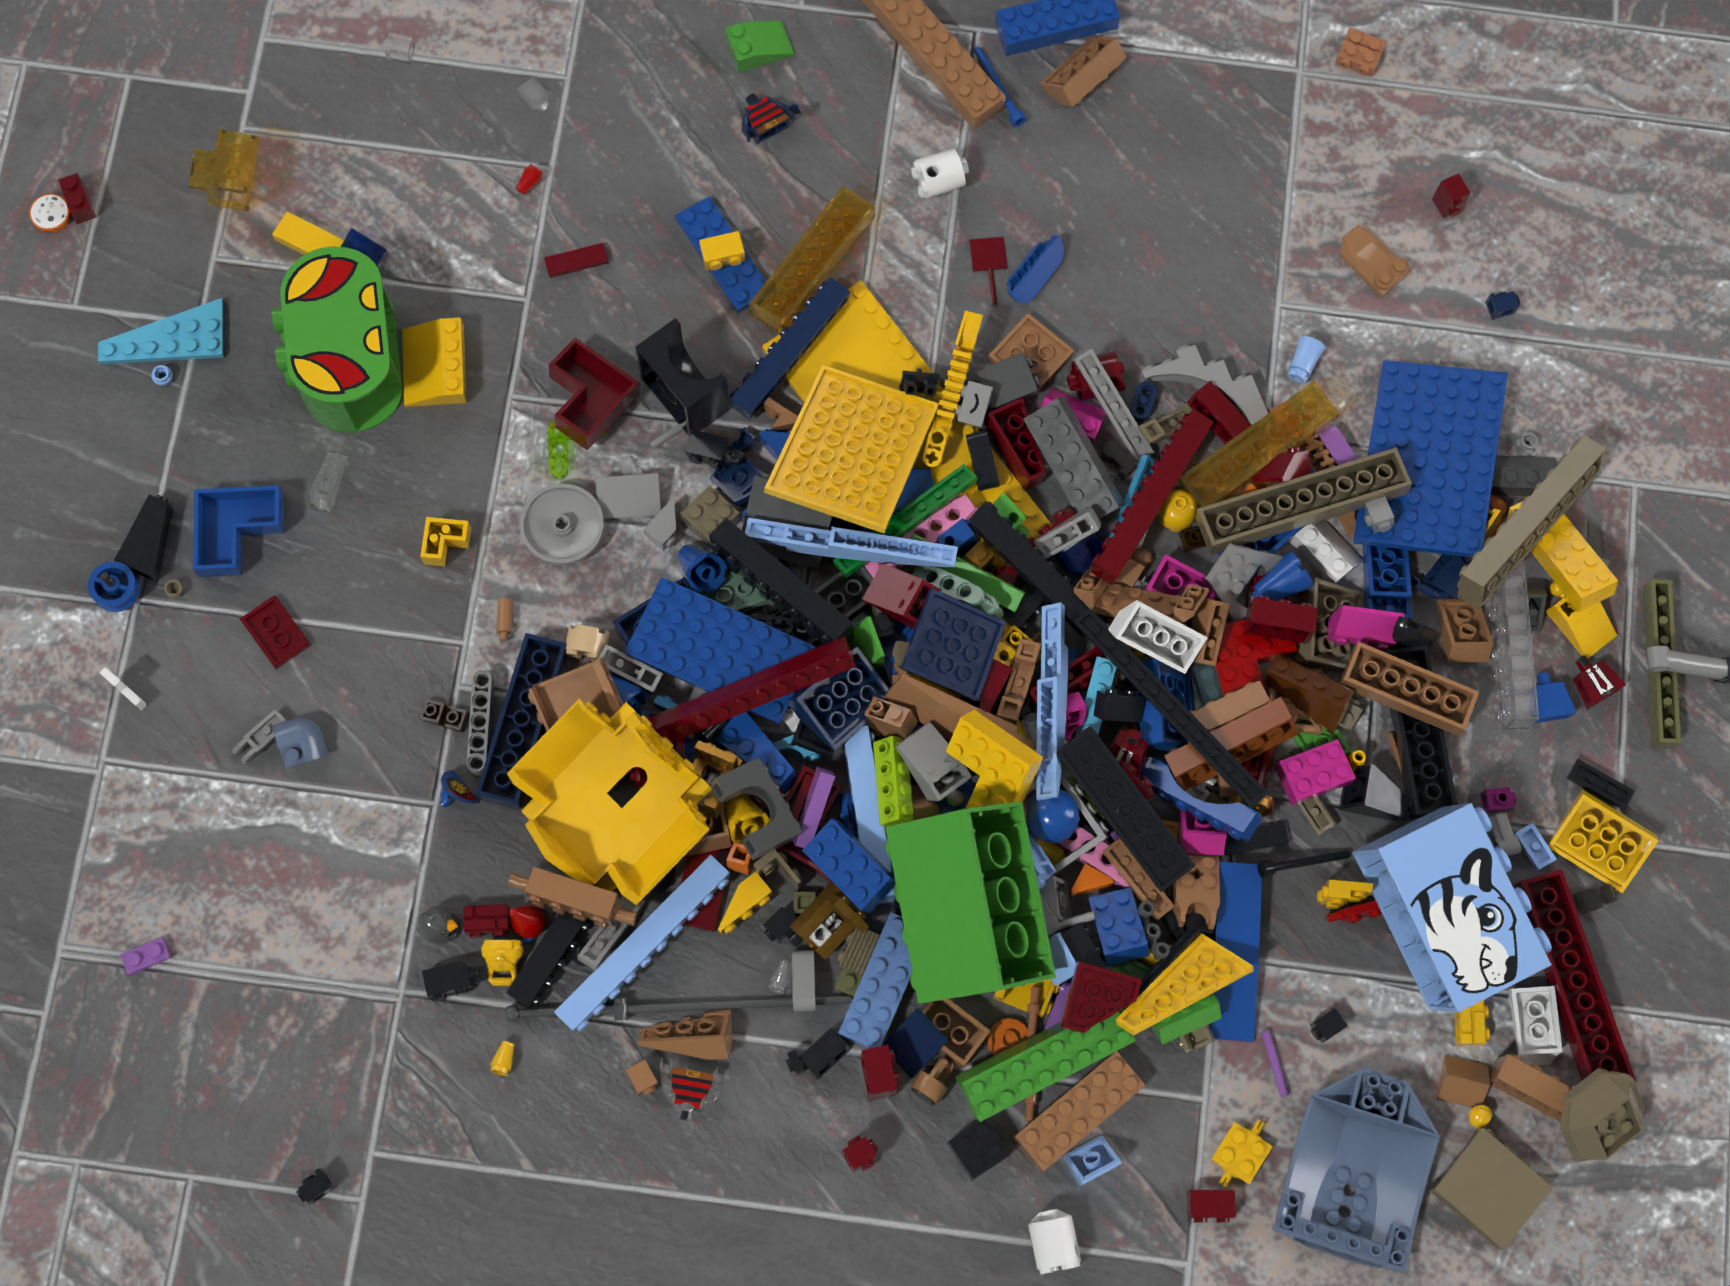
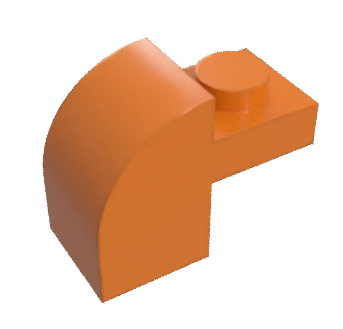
(739, 859)

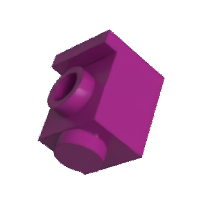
(1491, 802)

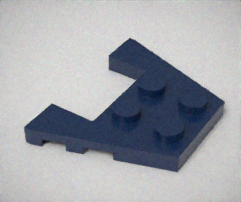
(738, 480)

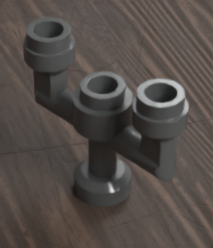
(1152, 931)

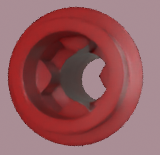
(529, 178)

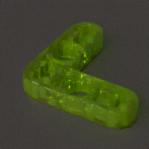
(559, 439)

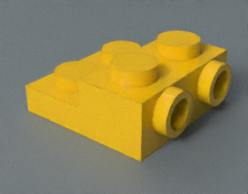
(1337, 893)

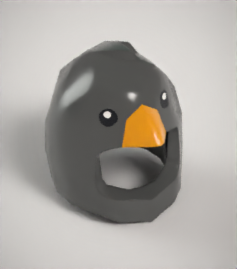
(437, 924)

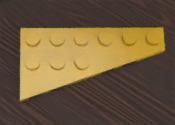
(1189, 978)

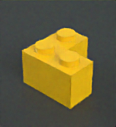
(440, 535)

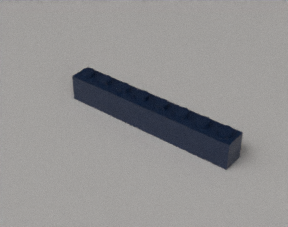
(790, 348)

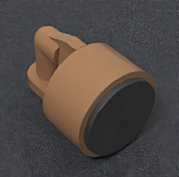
(931, 1086)

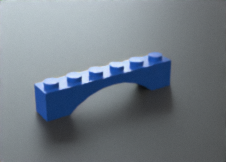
(1234, 817)

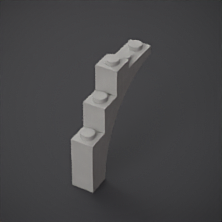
(1189, 369)

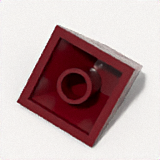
(1285, 466)

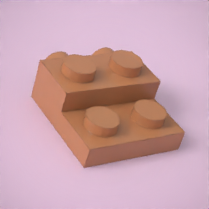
(1360, 52)

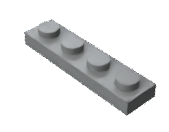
(606, 938)

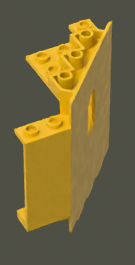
(579, 821)

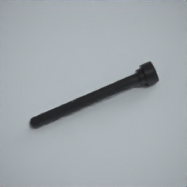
(1267, 868)

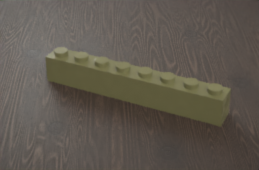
(1661, 685)

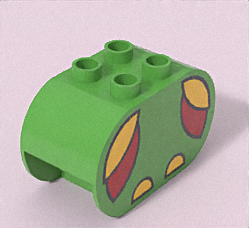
(339, 339)

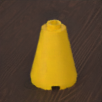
(743, 817)

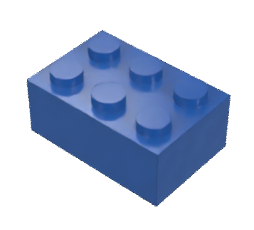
(1119, 926)

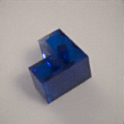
(1080, 554)

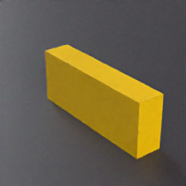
(303, 235)

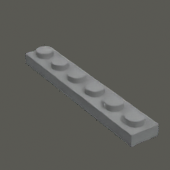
(1112, 404)

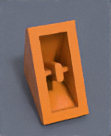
(1089, 881)

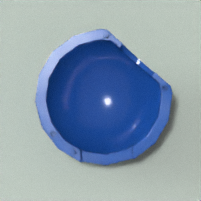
(1052, 818)

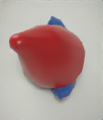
(528, 921)

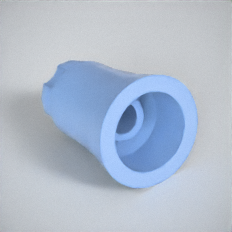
(1305, 358)

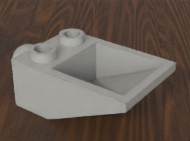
(929, 763)

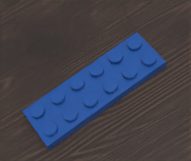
(738, 282)

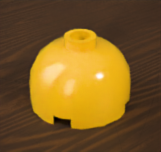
(1178, 511)

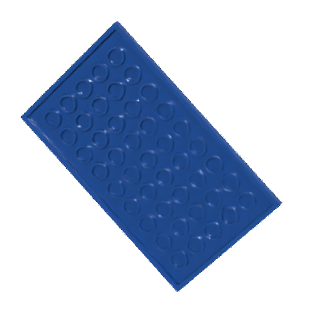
(1448, 440)

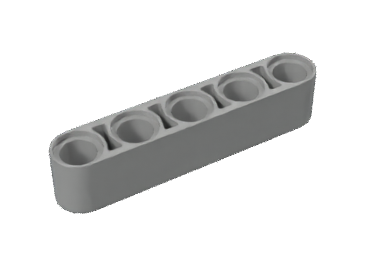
(476, 713)

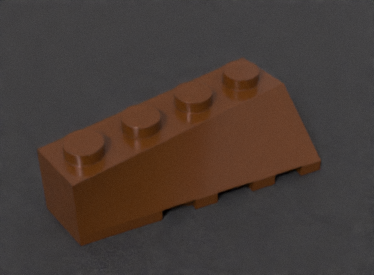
(1314, 693)

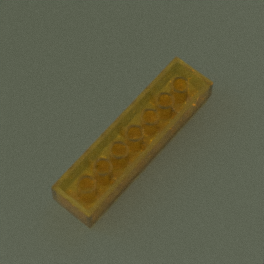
(812, 260)
(1251, 450)

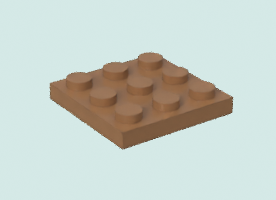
(1034, 340)

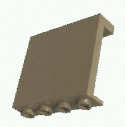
(1491, 1188)

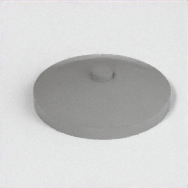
(561, 524)

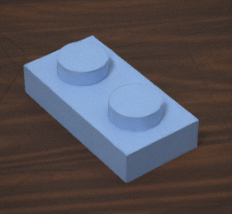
(1535, 847)

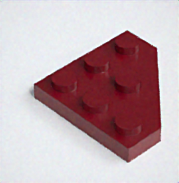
(1097, 996)

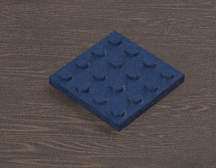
(953, 645)

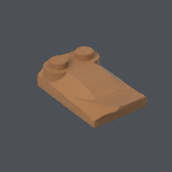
(1373, 260)

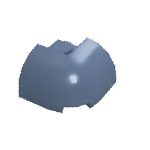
(299, 741)

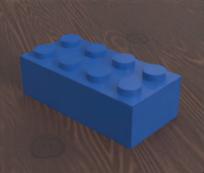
(850, 865)

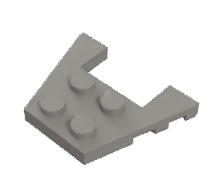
(1234, 571)

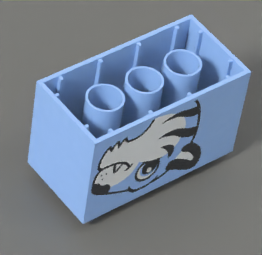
(1453, 907)

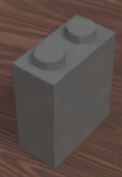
(1010, 380)

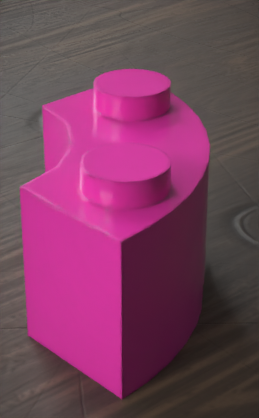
(1074, 714)

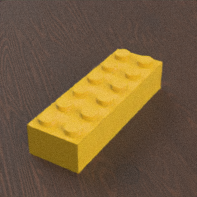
(1573, 564)

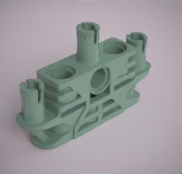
(959, 589)

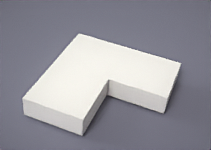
(120, 686)

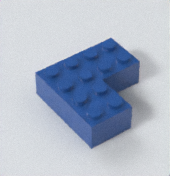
(225, 516)

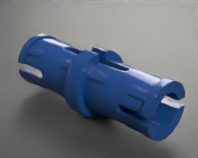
(848, 812)

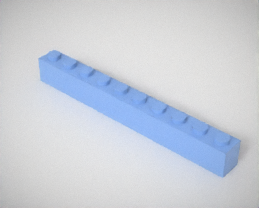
(642, 944)

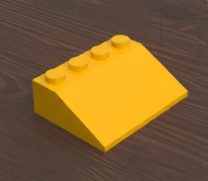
(434, 363)
(1602, 841)

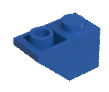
(774, 441)

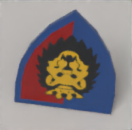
(454, 788)

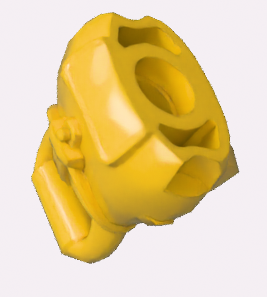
(502, 957)

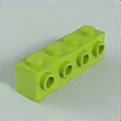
(892, 783)

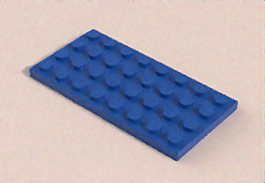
(709, 643)

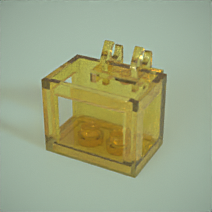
(226, 168)

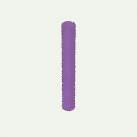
(1275, 1063)

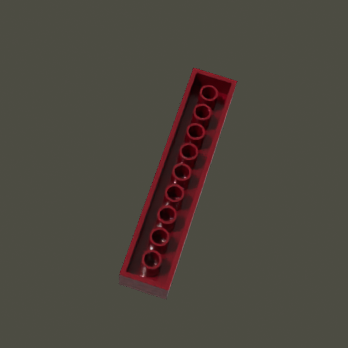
(1576, 980)

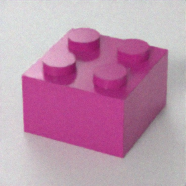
(1200, 836)

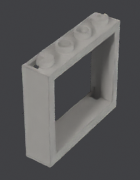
(1089, 813)

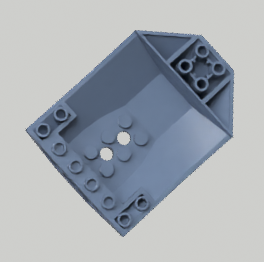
(1382, 1144)

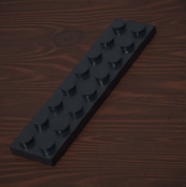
(1125, 808)

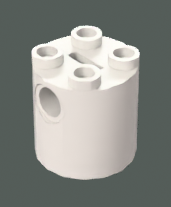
(946, 173)
(1054, 1241)

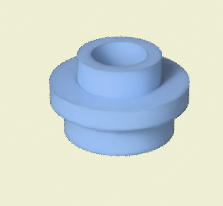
(162, 369)

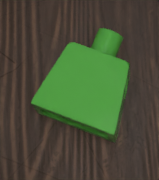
(1008, 509)

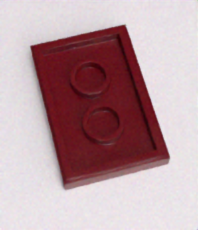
(275, 632)

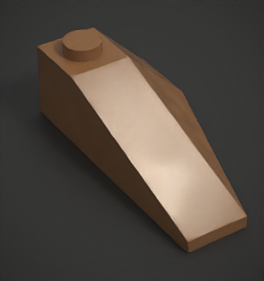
(698, 1037)

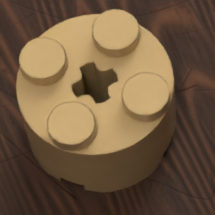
(585, 642)

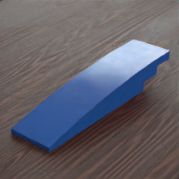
(1387, 579)
(1239, 932)

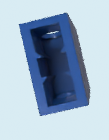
(959, 536)
(1552, 700)

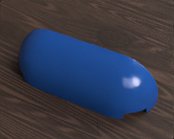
(1035, 270)

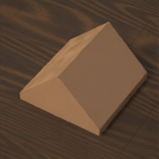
(1463, 1082)

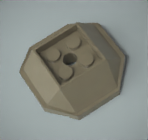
(1601, 1115)

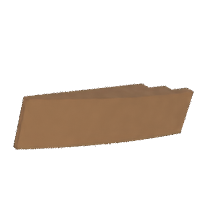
(941, 708)

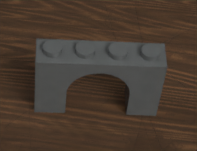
(755, 780)

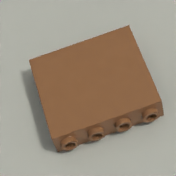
(588, 682)

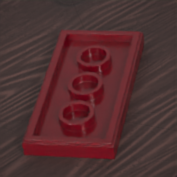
(708, 914)

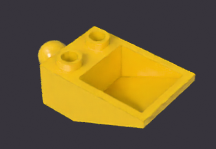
(1585, 629)

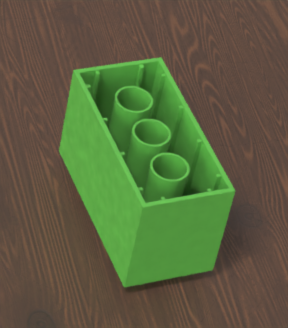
(969, 902)

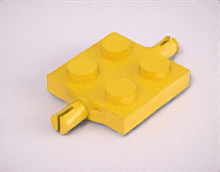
(1241, 1153)

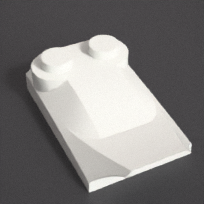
(1535, 1024)

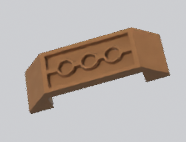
(1109, 599)

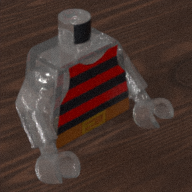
(690, 1088)

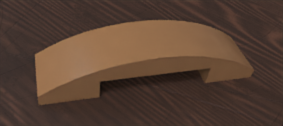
(1019, 680)

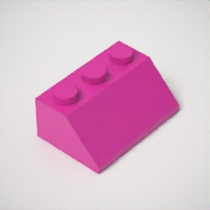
(1089, 416)
(1362, 625)

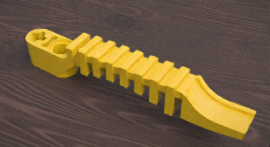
(953, 387)

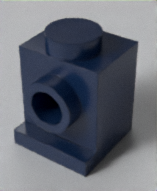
(1502, 304)

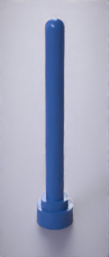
(1016, 116)

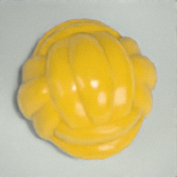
(1479, 1116)

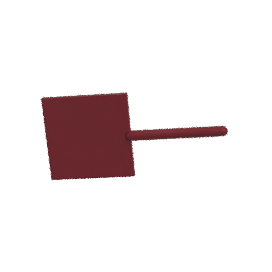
(988, 255)

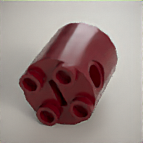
(1113, 369)

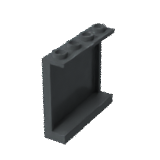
(775, 509)

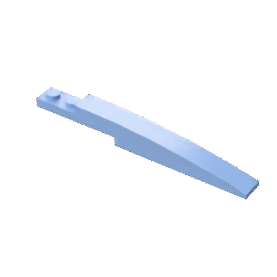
(851, 544)
(1051, 700)

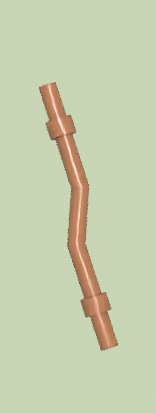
(1033, 1010)

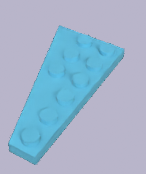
(183, 336)

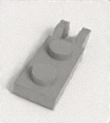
(259, 736)

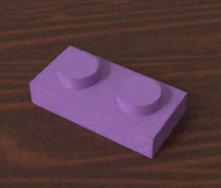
(145, 956)

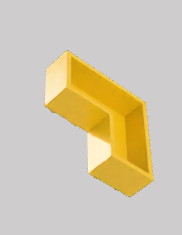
(998, 757)

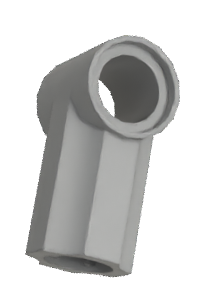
(1504, 835)

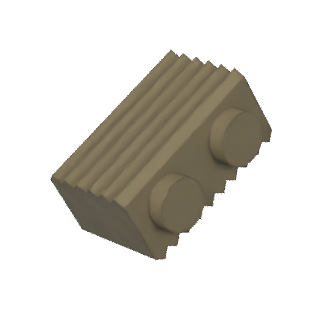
(858, 951)

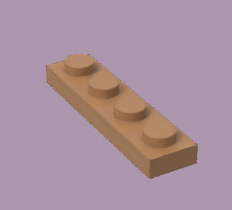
(1137, 878)

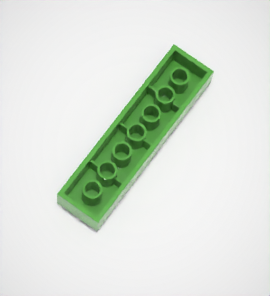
(1037, 1065)

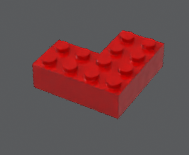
(1242, 653)

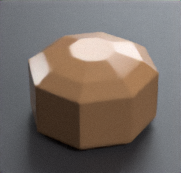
(1142, 556)

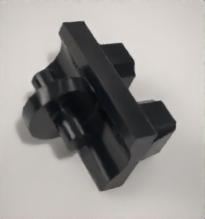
(919, 382)

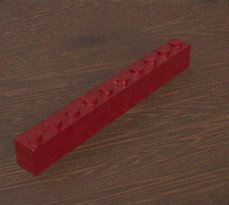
(1151, 497)
(754, 690)

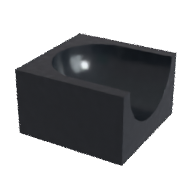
(678, 382)

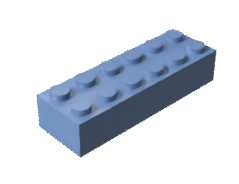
(879, 988)

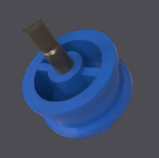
(114, 586)

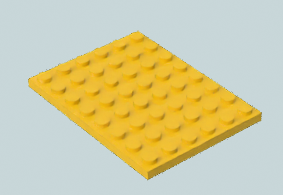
(852, 449)

